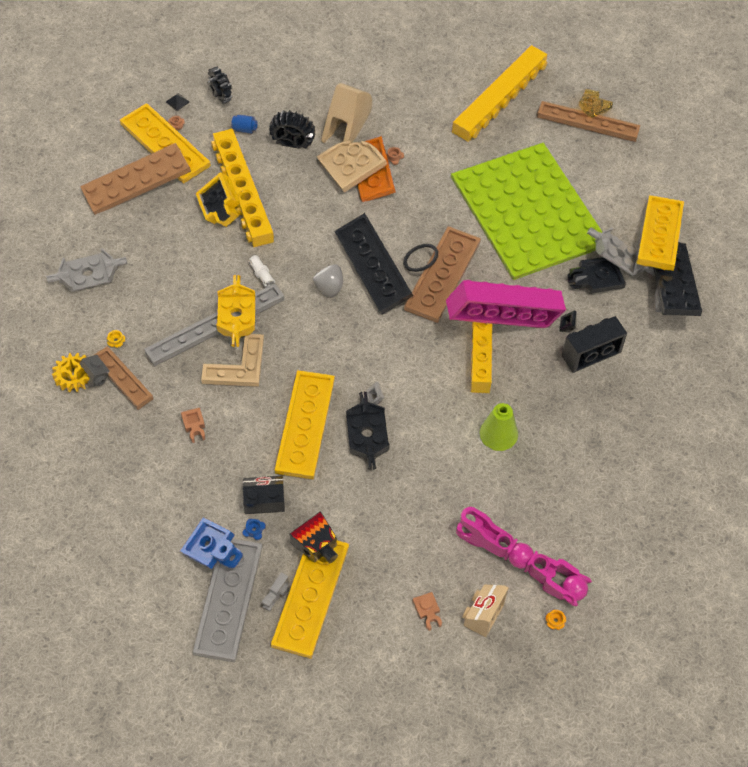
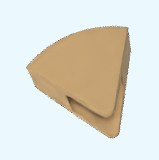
(350, 107)

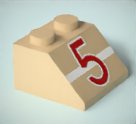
(485, 608)

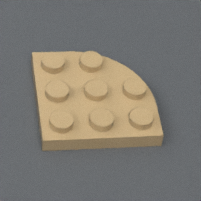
(351, 162)

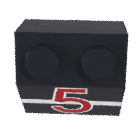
(263, 495)

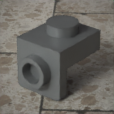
(95, 369)

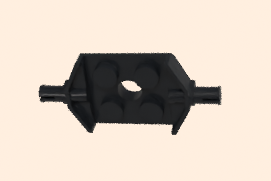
(370, 417)

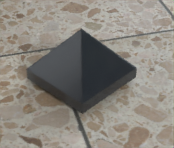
(177, 101)
(570, 317)

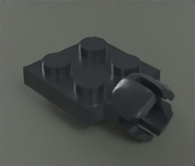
(596, 276)

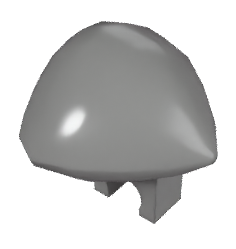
(329, 280)

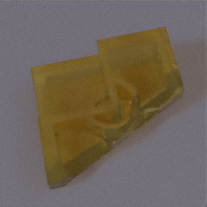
(592, 104)

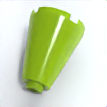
(499, 428)

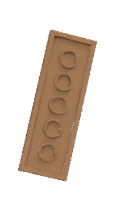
(135, 178)
(443, 277)

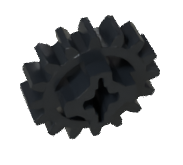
(219, 84)

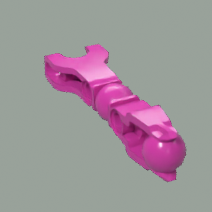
(488, 536)

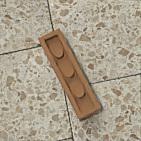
(125, 379)

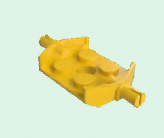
(236, 299)

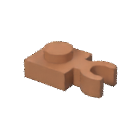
(193, 423)
(427, 607)

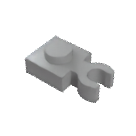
(279, 588)

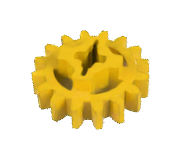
(63, 373)

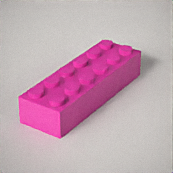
(505, 304)

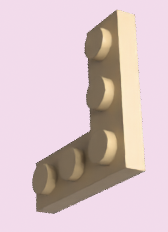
(240, 375)

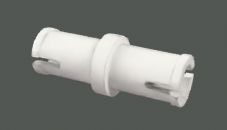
(261, 271)

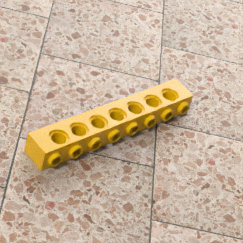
(250, 207)

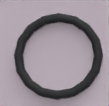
(426, 266)

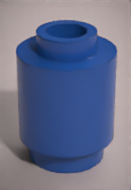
(244, 123)

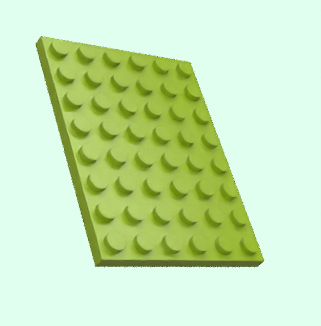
(528, 210)

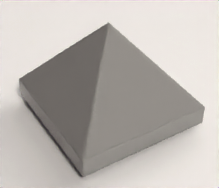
(376, 390)

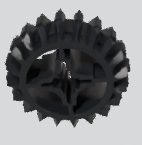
(292, 129)

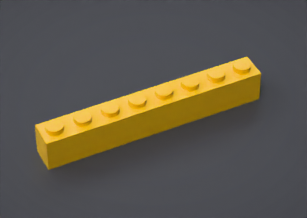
(499, 93)

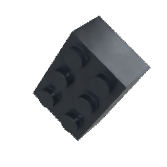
(594, 344)

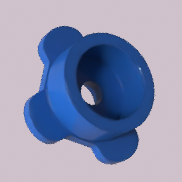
(254, 523)

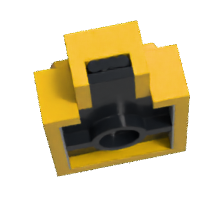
(219, 200)

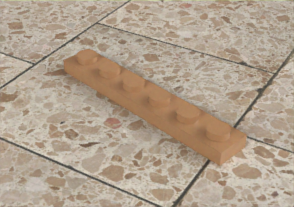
(596, 124)

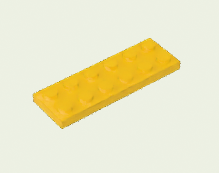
(157, 134)
(660, 233)
(305, 425)
(308, 604)

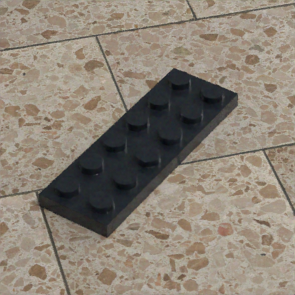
(373, 263)
(678, 287)

